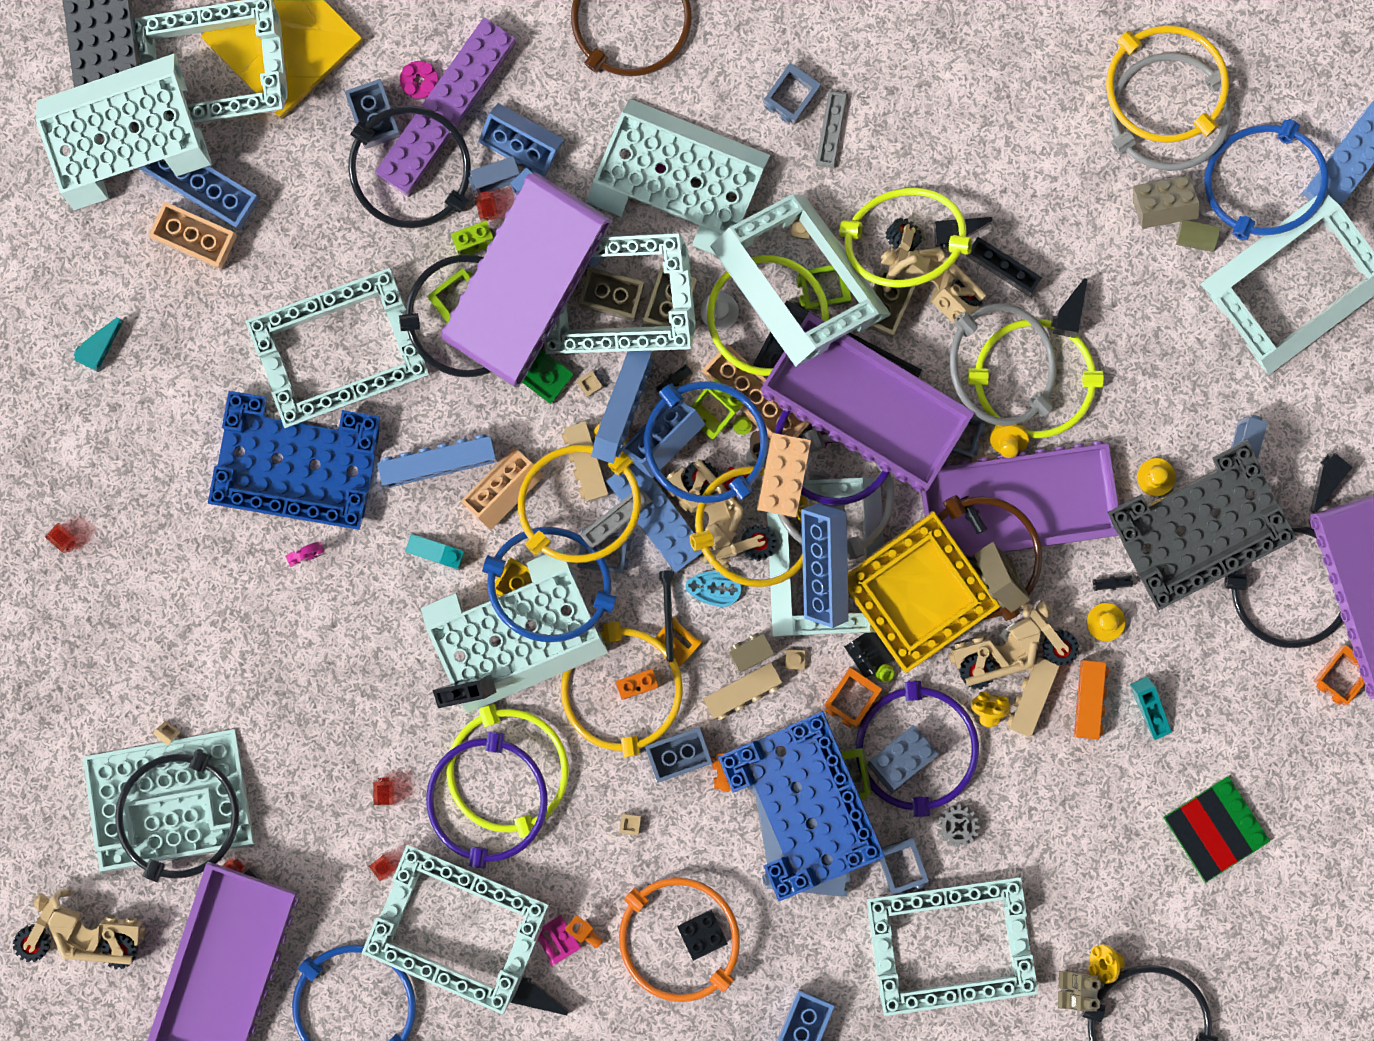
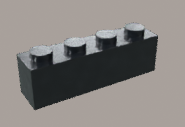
(1004, 266)

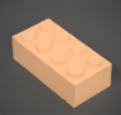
(192, 235)
(783, 475)

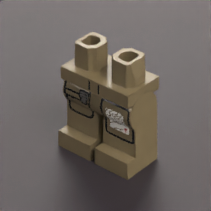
(1084, 994)

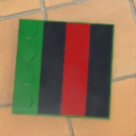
(1216, 829)

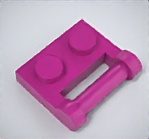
(564, 941)

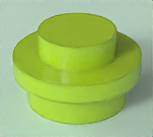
(742, 425)
(885, 673)

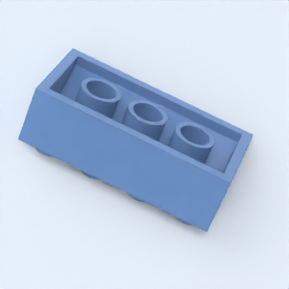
(519, 137)
(670, 434)

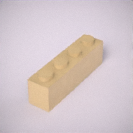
(587, 467)
(743, 690)
(1033, 697)

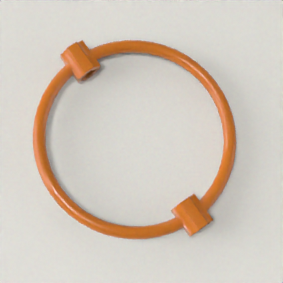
(637, 901)

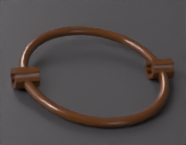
(597, 59)
(955, 508)

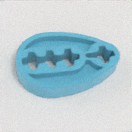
(715, 599)

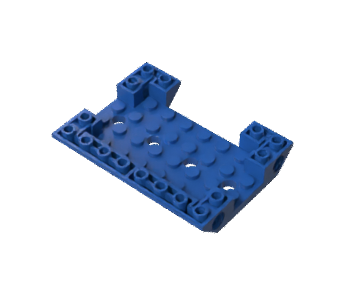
(292, 486)
(825, 795)

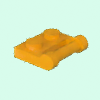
(681, 652)

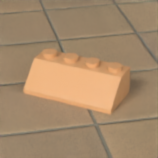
(500, 488)

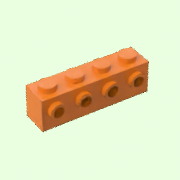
(1090, 699)

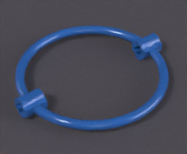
(1286, 134)
(672, 397)
(495, 566)
(310, 970)

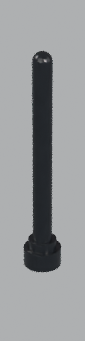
(666, 578)

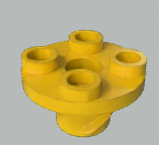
(1009, 439)
(1156, 477)
(1105, 622)
(990, 708)
(1105, 963)

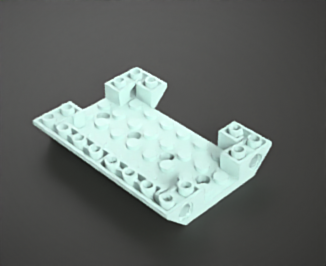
(110, 108)
(687, 154)
(517, 660)

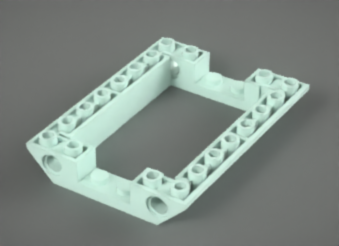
(216, 18)
(1219, 285)
(681, 317)
(266, 325)
(795, 342)
(782, 620)
(380, 945)
(1020, 984)

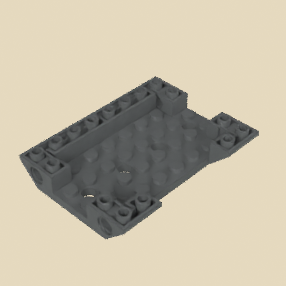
(1210, 544)

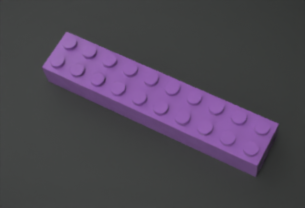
(452, 99)

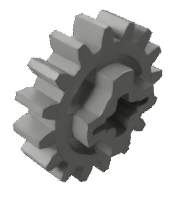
(951, 833)

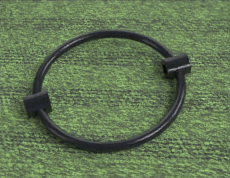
(363, 134)
(410, 321)
(1238, 581)
(154, 869)
(1098, 1015)

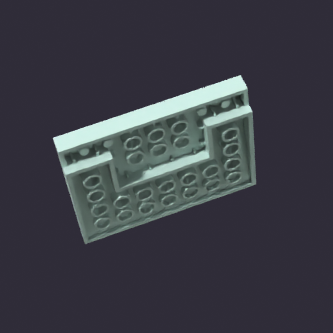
(170, 807)

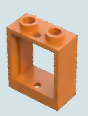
(1346, 652)
(628, 686)
(846, 720)

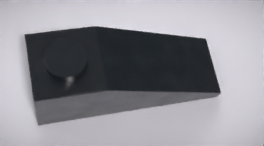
(946, 228)
(1069, 316)
(1329, 477)
(465, 691)
(534, 996)

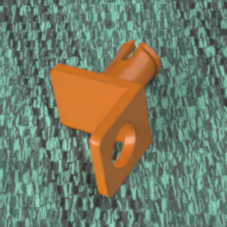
(584, 932)

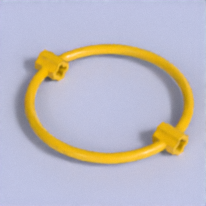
(1204, 123)
(704, 540)
(539, 542)
(629, 745)

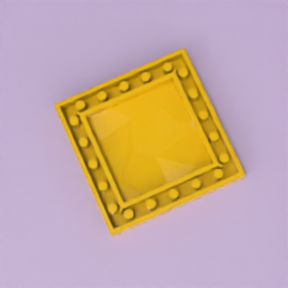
(313, 46)
(919, 592)

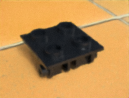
(868, 653)
(702, 935)

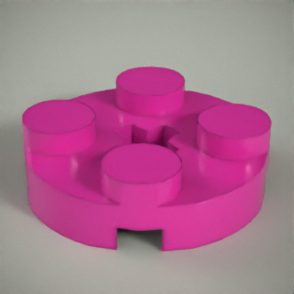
(411, 72)
(306, 553)

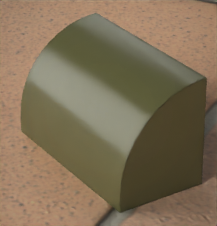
(1197, 235)

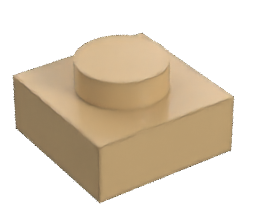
(799, 230)
(589, 384)
(795, 659)
(166, 733)
(630, 824)

